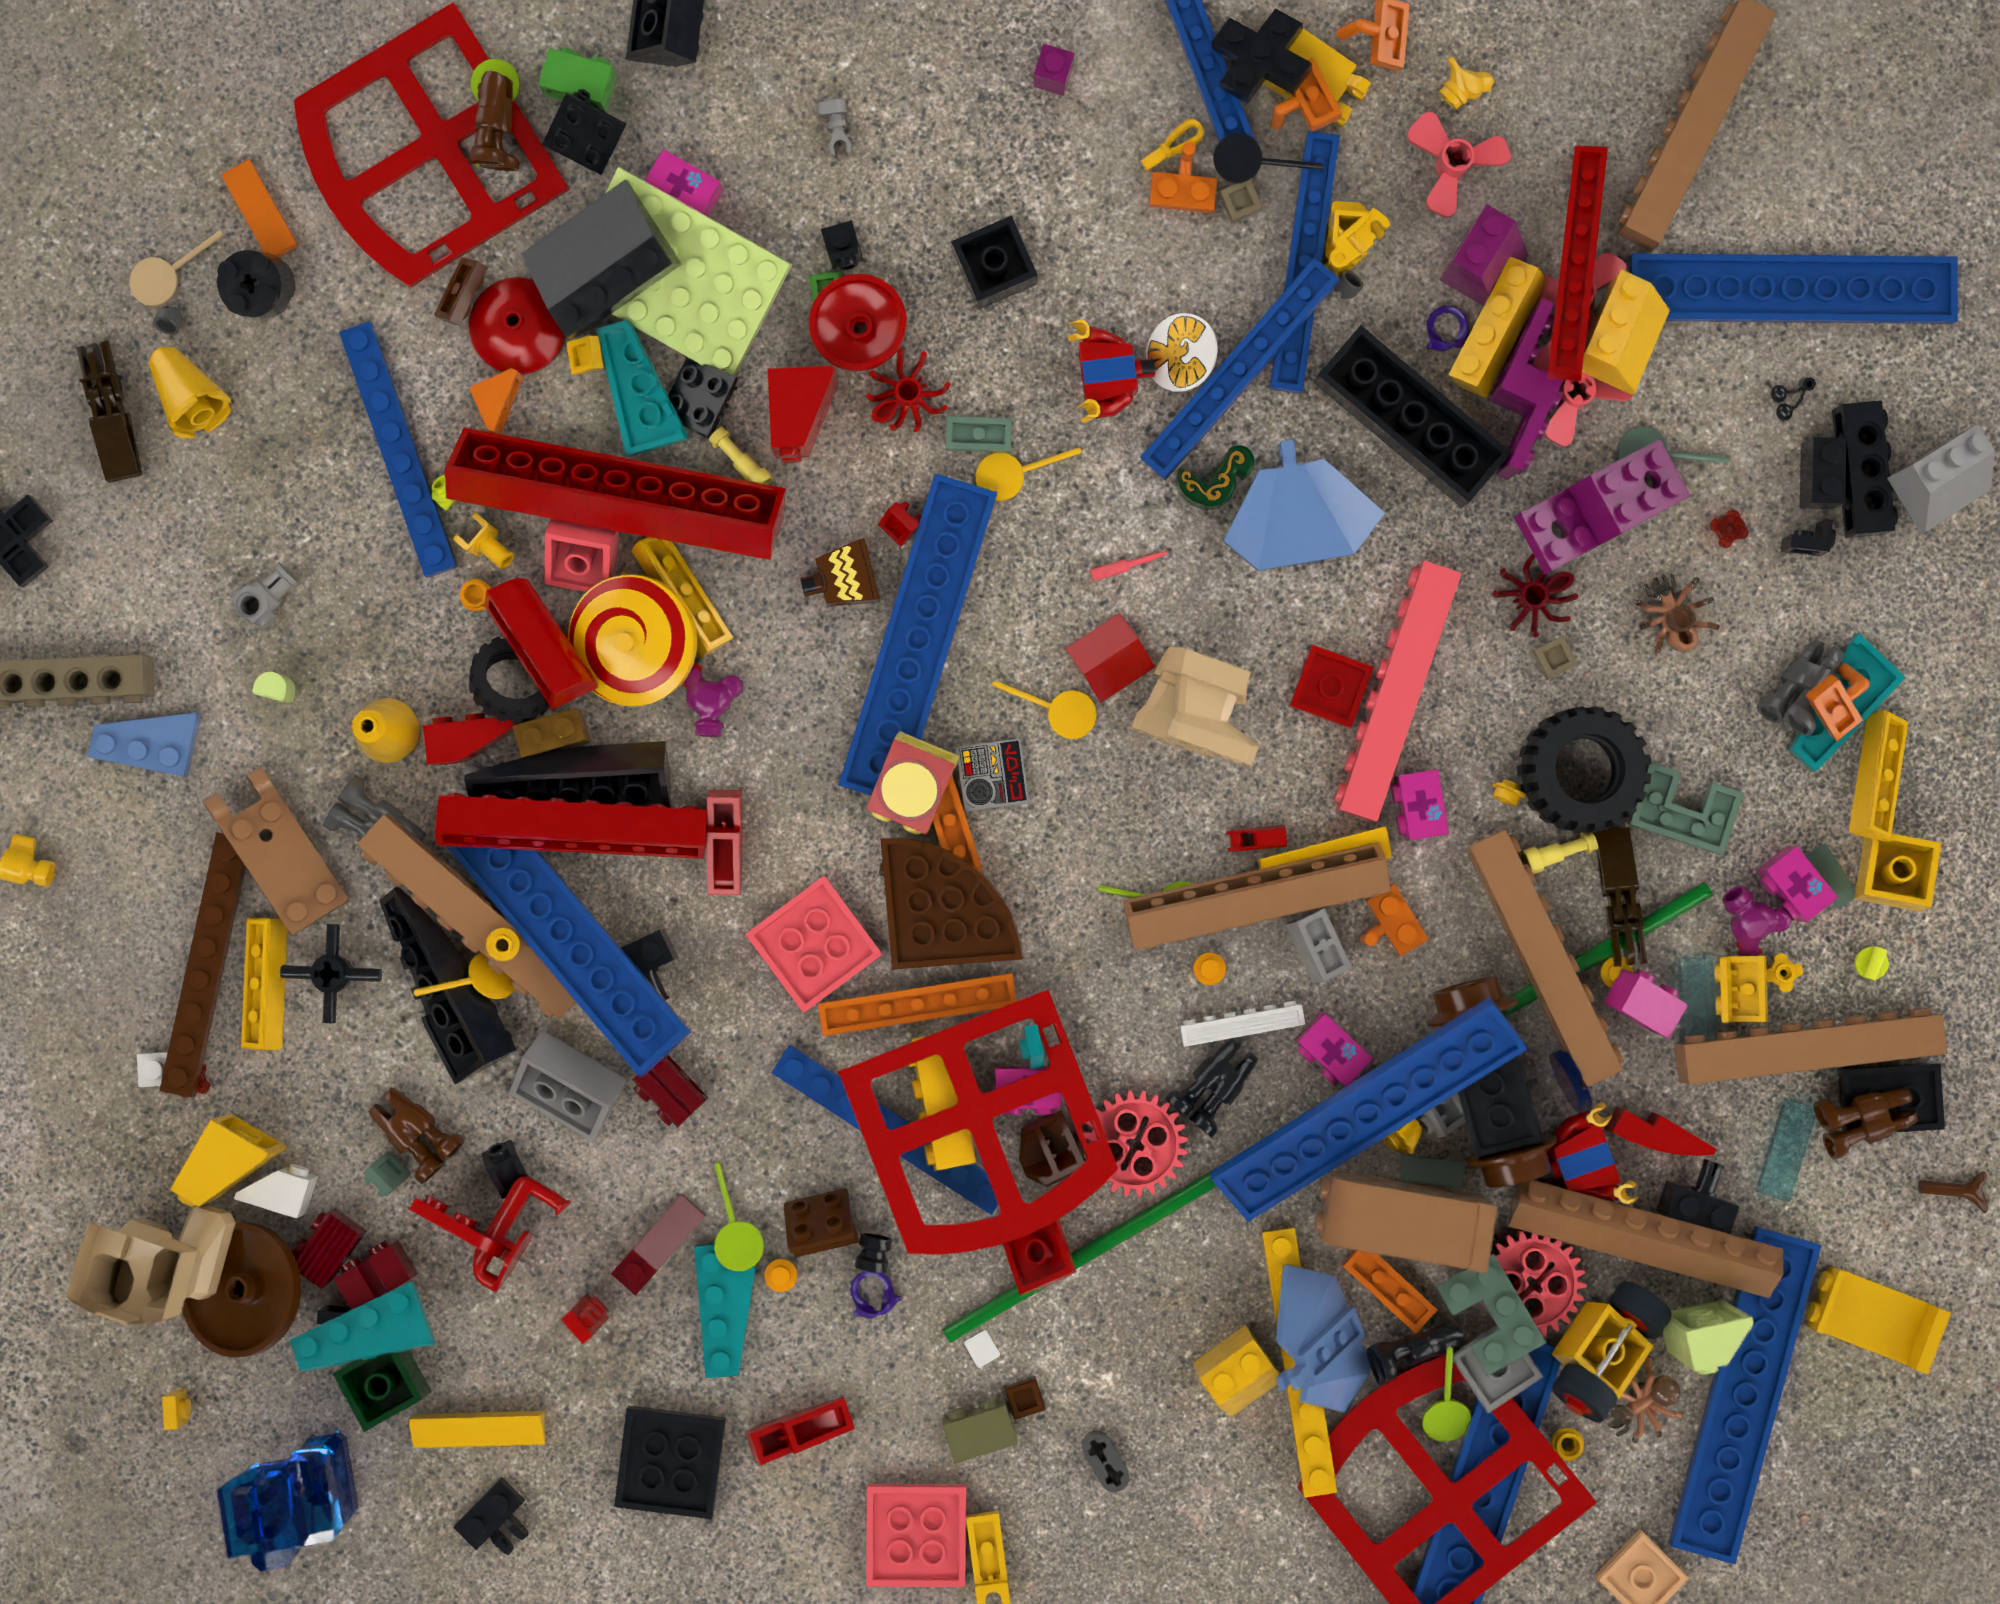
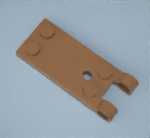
(287, 865)

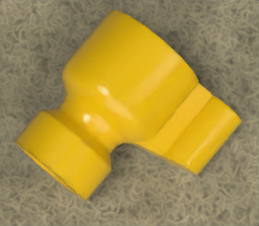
(19, 864)

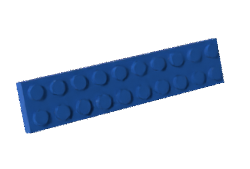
(1803, 287)
(920, 626)
(578, 952)
(1369, 1109)
(1743, 1410)
(1448, 1553)

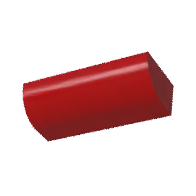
(538, 642)

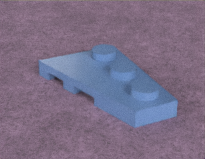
(149, 743)

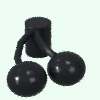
(1779, 394)

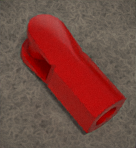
(1262, 838)

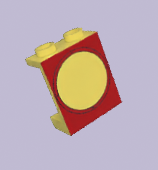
(912, 783)

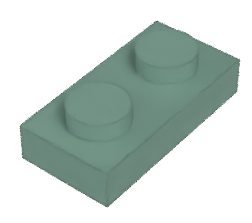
(978, 434)

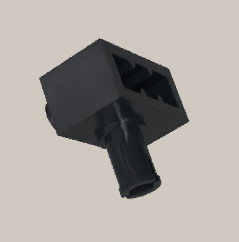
(650, 954)
(1699, 1203)

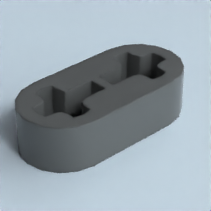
(1112, 1457)

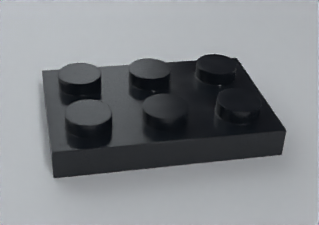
(1921, 1079)

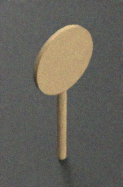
(156, 281)

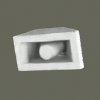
(283, 1191)

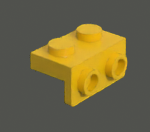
(1742, 989)

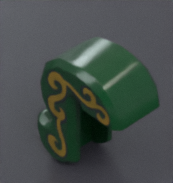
(1219, 490)

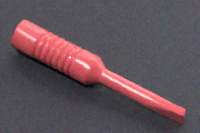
(1121, 566)

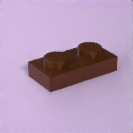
(460, 291)

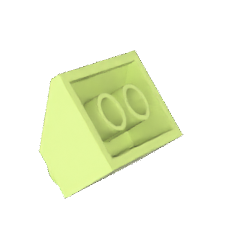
(1706, 1335)

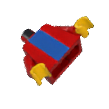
(1107, 370)
(1584, 1159)

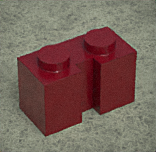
(376, 1275)

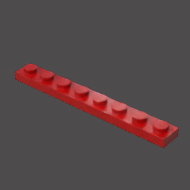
(1577, 263)

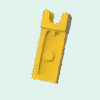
(988, 1556)

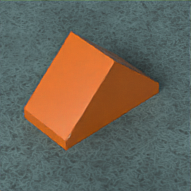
(495, 398)

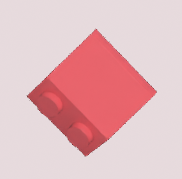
(579, 555)

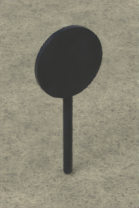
(1240, 158)

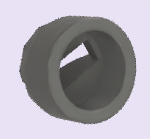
(1349, 284)
(168, 320)

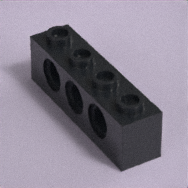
(1857, 517)

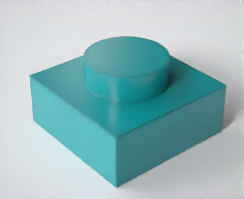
(1031, 1047)

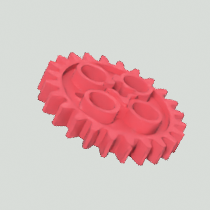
(1162, 1154)
(1551, 1304)

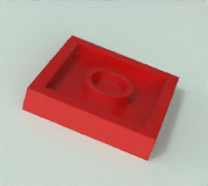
(1331, 686)

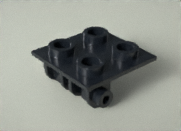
(584, 132)
(701, 395)

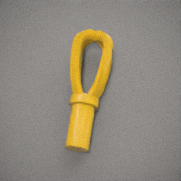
(1164, 150)

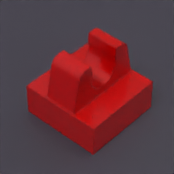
(899, 523)

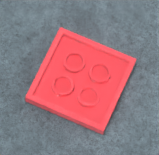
(814, 944)
(916, 1535)

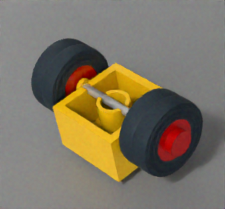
(1607, 1349)

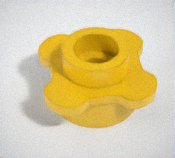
(1507, 792)
(1792, 972)

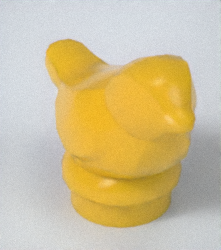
(1464, 85)

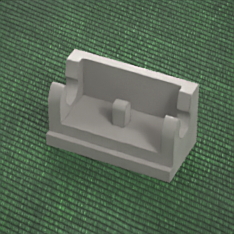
(1318, 946)

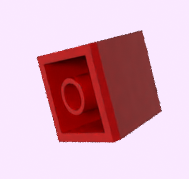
(798, 408)

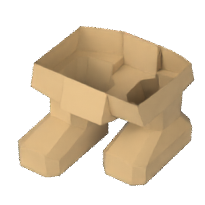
(1194, 706)
(145, 1273)

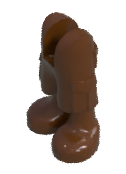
(493, 122)
(1873, 1117)
(407, 1126)

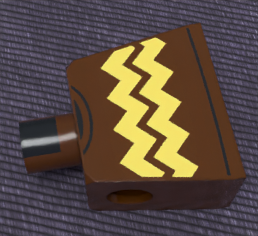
(844, 576)

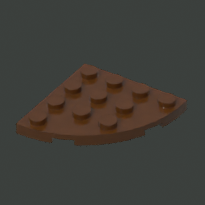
(943, 909)

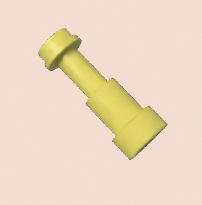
(742, 462)
(1555, 853)

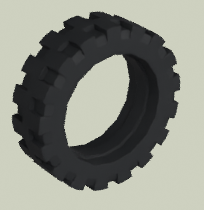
(493, 702)

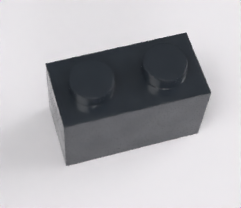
(1822, 473)

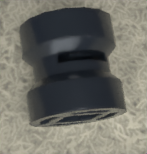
(873, 1254)

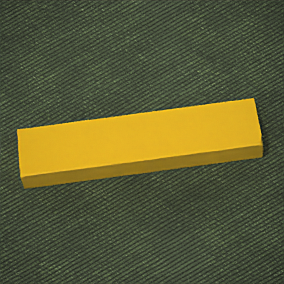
(664, 562)
(1878, 776)
(1351, 841)
(263, 985)
(477, 1429)

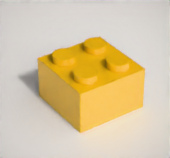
(1898, 872)

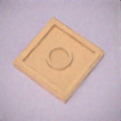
(1641, 1573)

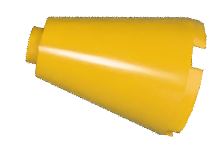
(187, 394)
(386, 730)

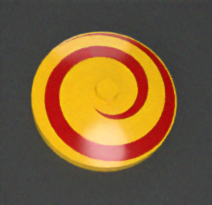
(634, 639)

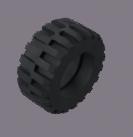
(1627, 769)

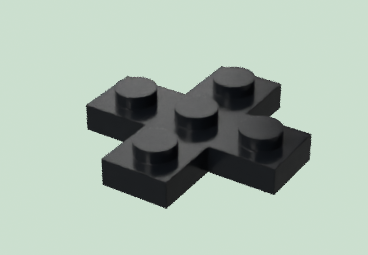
(1261, 56)
(16, 530)

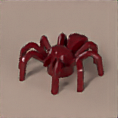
(1534, 595)

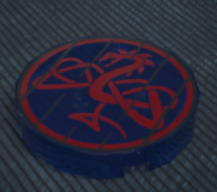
(1570, 1080)

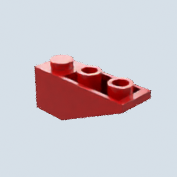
(463, 740)

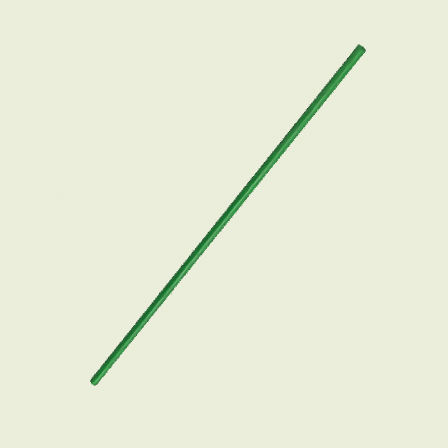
(1205, 1184)

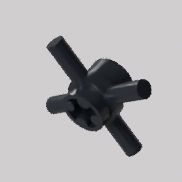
(318, 972)

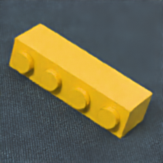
(1498, 327)
(936, 1094)

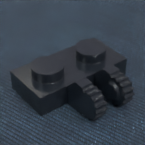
(489, 1514)

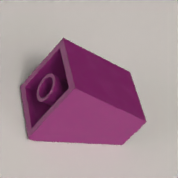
(1484, 254)

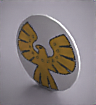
(1182, 352)

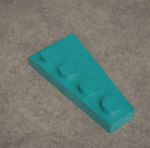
(640, 401)
(1883, 679)
(723, 1311)
(373, 1329)

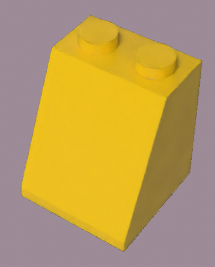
(223, 1159)
(1236, 1371)

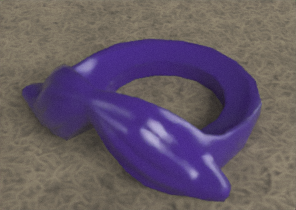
(1436, 341)
(862, 1307)

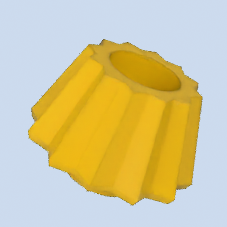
(1404, 1138)

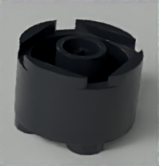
(237, 281)

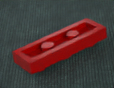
(585, 1318)

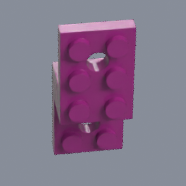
(1526, 390)
(1602, 506)

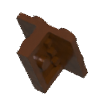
(819, 1223)

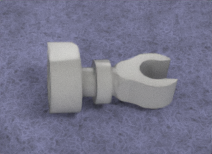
(834, 110)

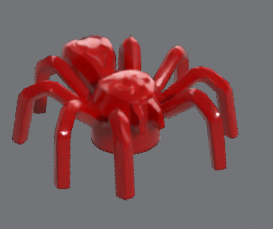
(907, 394)

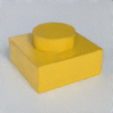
(584, 355)
(176, 1409)

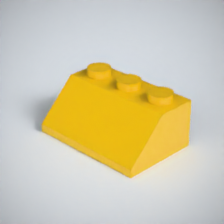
(1624, 332)

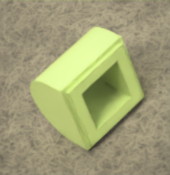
(275, 687)

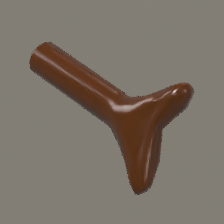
(1971, 1191)

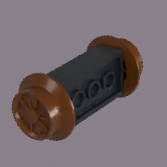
(1500, 1104)

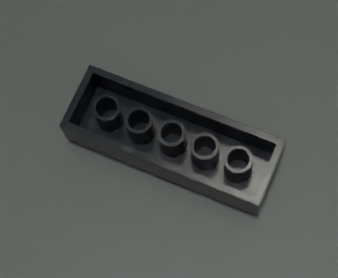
(1411, 417)

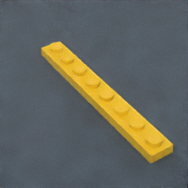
(1307, 1420)

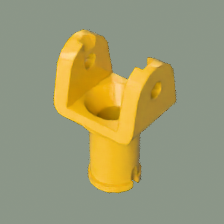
(486, 544)

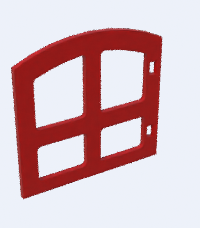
(437, 140)
(976, 1113)
(1450, 1499)

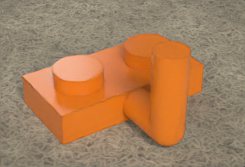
(1387, 33)
(1313, 101)
(1183, 190)
(1835, 704)
(1395, 921)

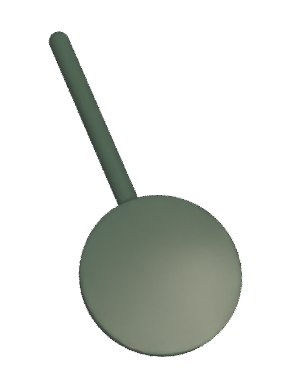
(1643, 436)

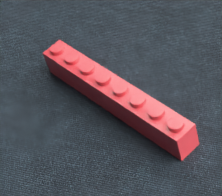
(1398, 690)

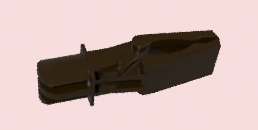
(110, 424)
(1619, 881)

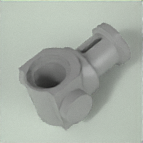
(267, 594)

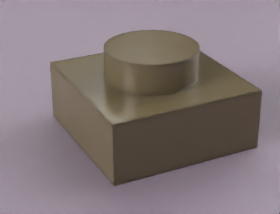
(1240, 201)
(1554, 657)

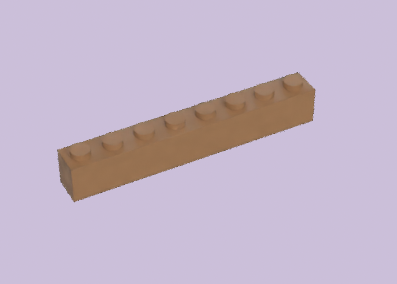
(1696, 122)
(1257, 896)
(459, 908)
(1544, 958)
(1810, 1048)
(1646, 1238)

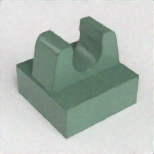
(386, 1174)

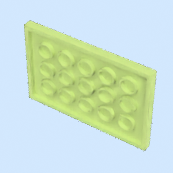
(717, 295)

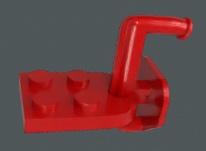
(494, 1240)

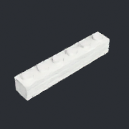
(1242, 1024)

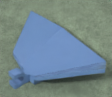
(1300, 515)
(1321, 1339)

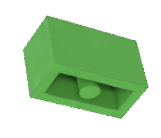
(569, 72)

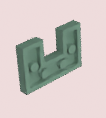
(1702, 829)
(1516, 1331)

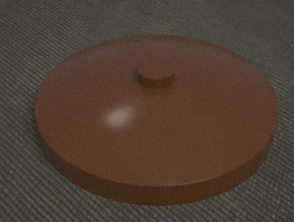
(253, 1298)

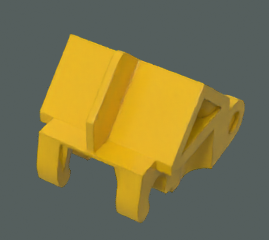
(1351, 234)

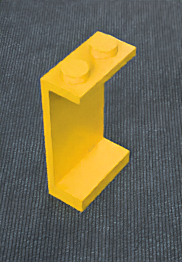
(1877, 1318)

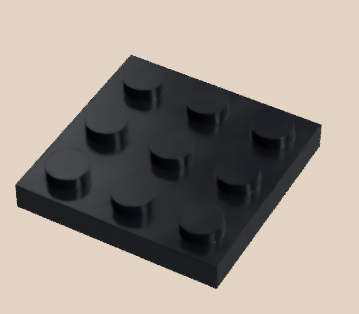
(670, 1462)

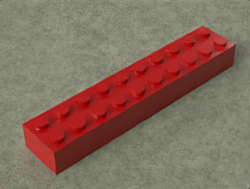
(615, 493)

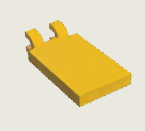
(1334, 68)

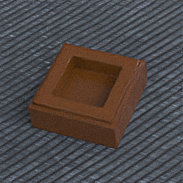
(1025, 1398)

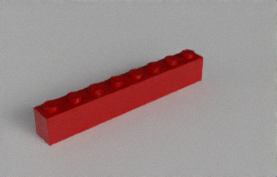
(570, 826)

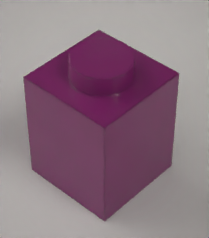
(1053, 69)

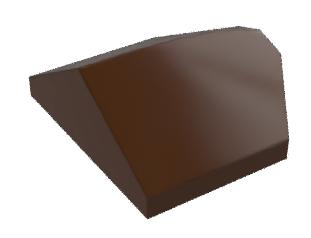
(1049, 1150)

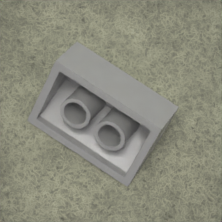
(1946, 478)
(567, 1085)

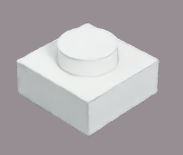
(150, 1068)

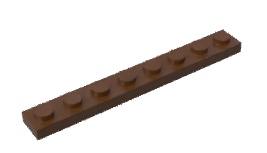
(204, 970)

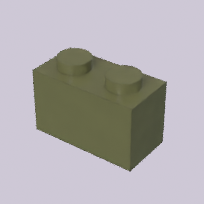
(979, 1429)

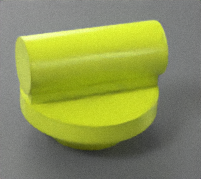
(439, 493)
(1871, 963)

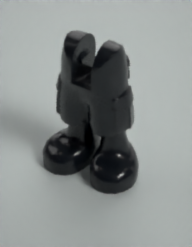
(1222, 1081)
(1413, 1348)

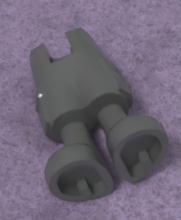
(1800, 677)
(353, 795)

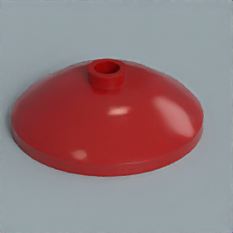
(856, 302)
(521, 347)

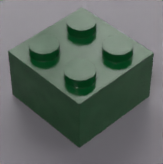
(381, 1386)

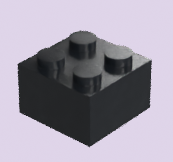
(994, 262)

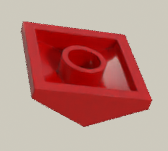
(1110, 657)
(1039, 1258)

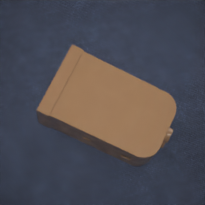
(1406, 1220)

